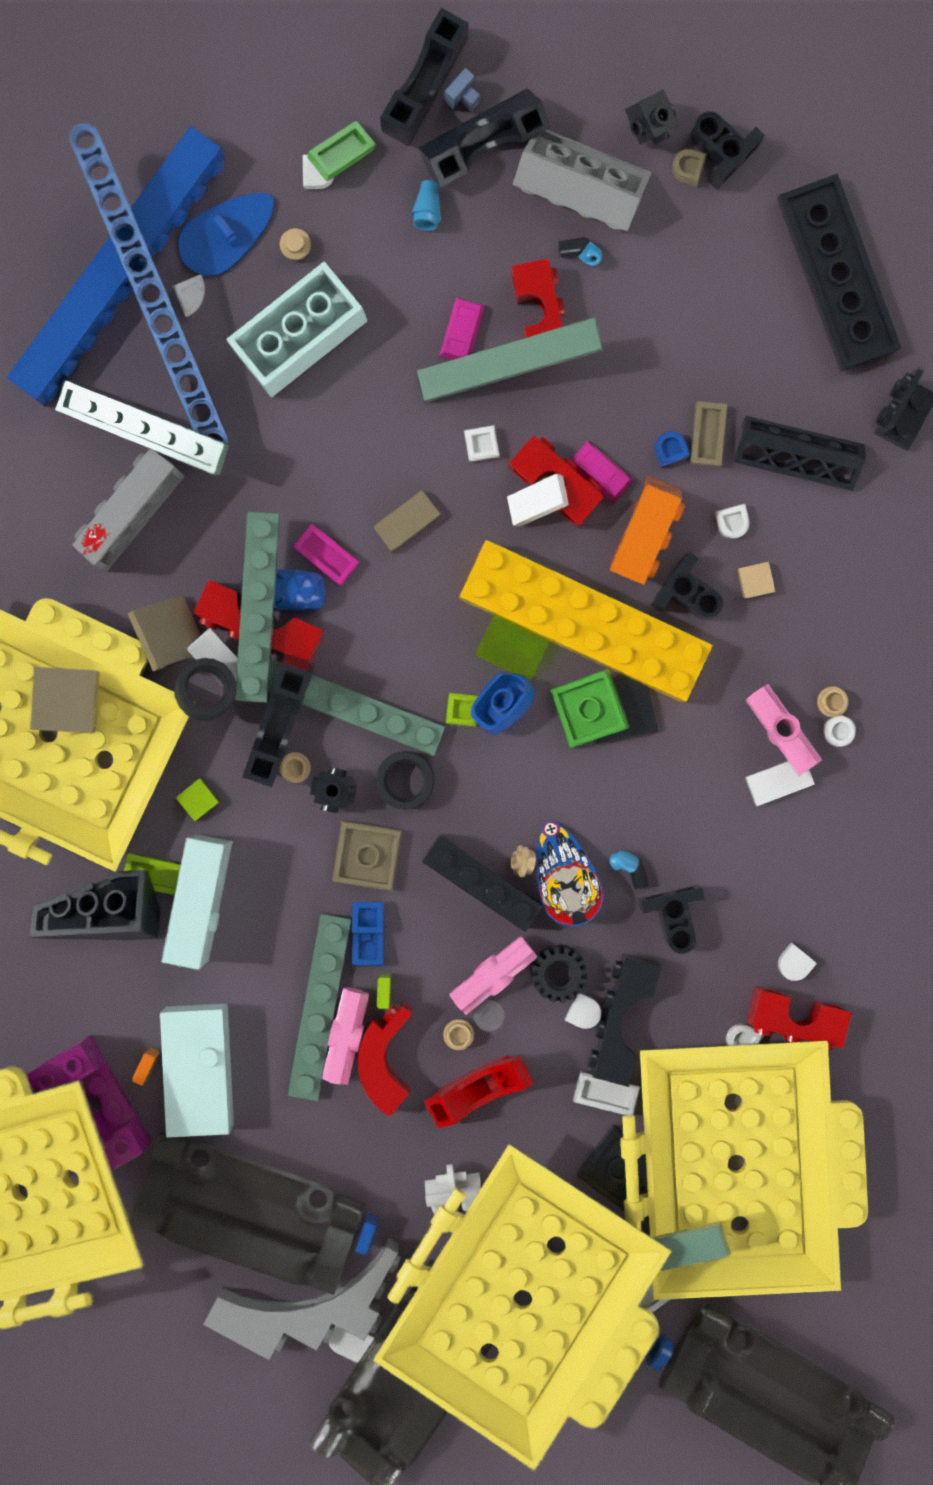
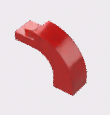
(378, 1079)
(477, 1088)

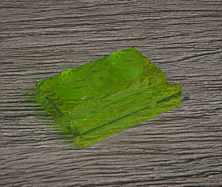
(511, 648)

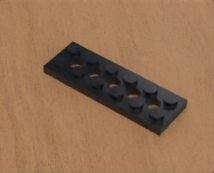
(849, 254)

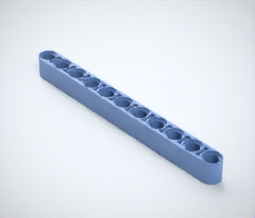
(140, 281)

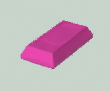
(462, 329)
(602, 470)
(326, 554)

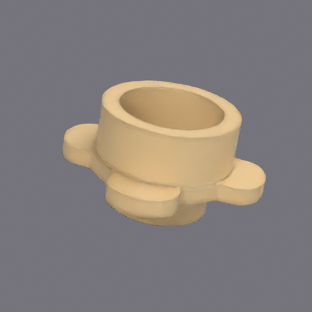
(523, 861)

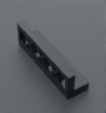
(805, 444)

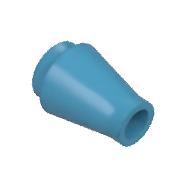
(426, 211)

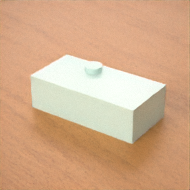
(297, 329)
(197, 901)
(196, 1070)

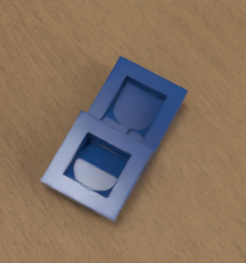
(368, 933)

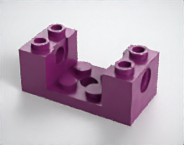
(117, 1121)

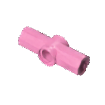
(794, 747)
(493, 975)
(345, 1036)

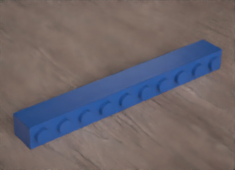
(104, 281)

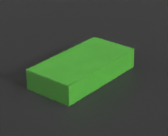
(341, 151)

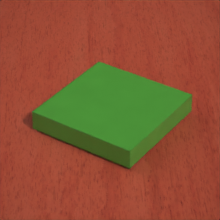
(589, 708)

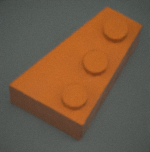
(648, 530)

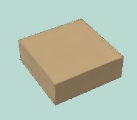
(756, 580)

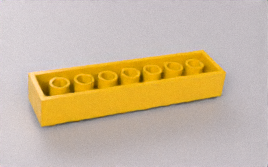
(585, 621)

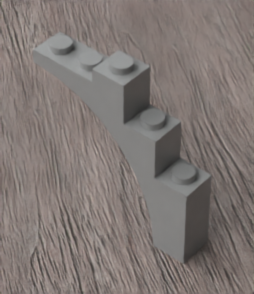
(266, 1324)

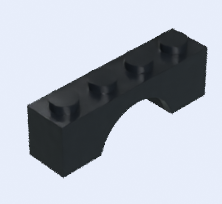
(438, 55)
(509, 121)
(278, 720)
(482, 883)
(633, 981)

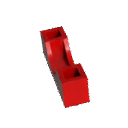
(223, 607)

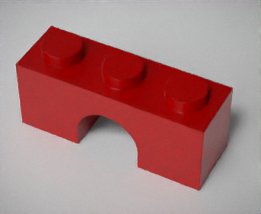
(536, 284)
(539, 460)
(771, 1014)

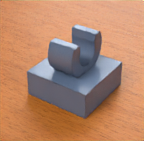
(462, 92)

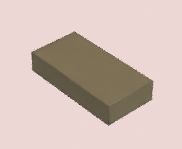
(708, 434)
(406, 521)

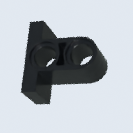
(723, 137)
(696, 591)
(678, 922)

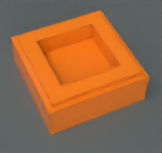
(146, 1066)

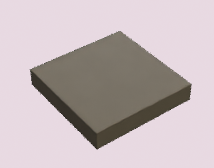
(165, 631)
(64, 700)
(367, 855)

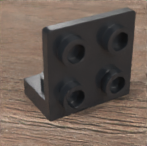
(906, 412)

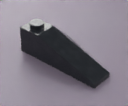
(106, 910)

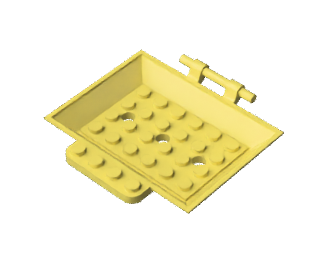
(58, 785)
(797, 1175)
(62, 1227)
(557, 1354)

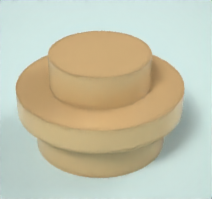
(295, 244)
(832, 701)
(295, 767)
(458, 1034)

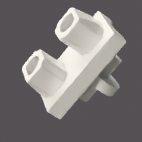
(442, 1187)

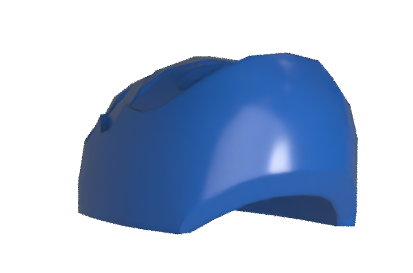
(299, 591)
(502, 702)

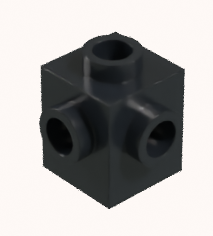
(652, 118)
(335, 777)

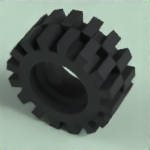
(572, 986)

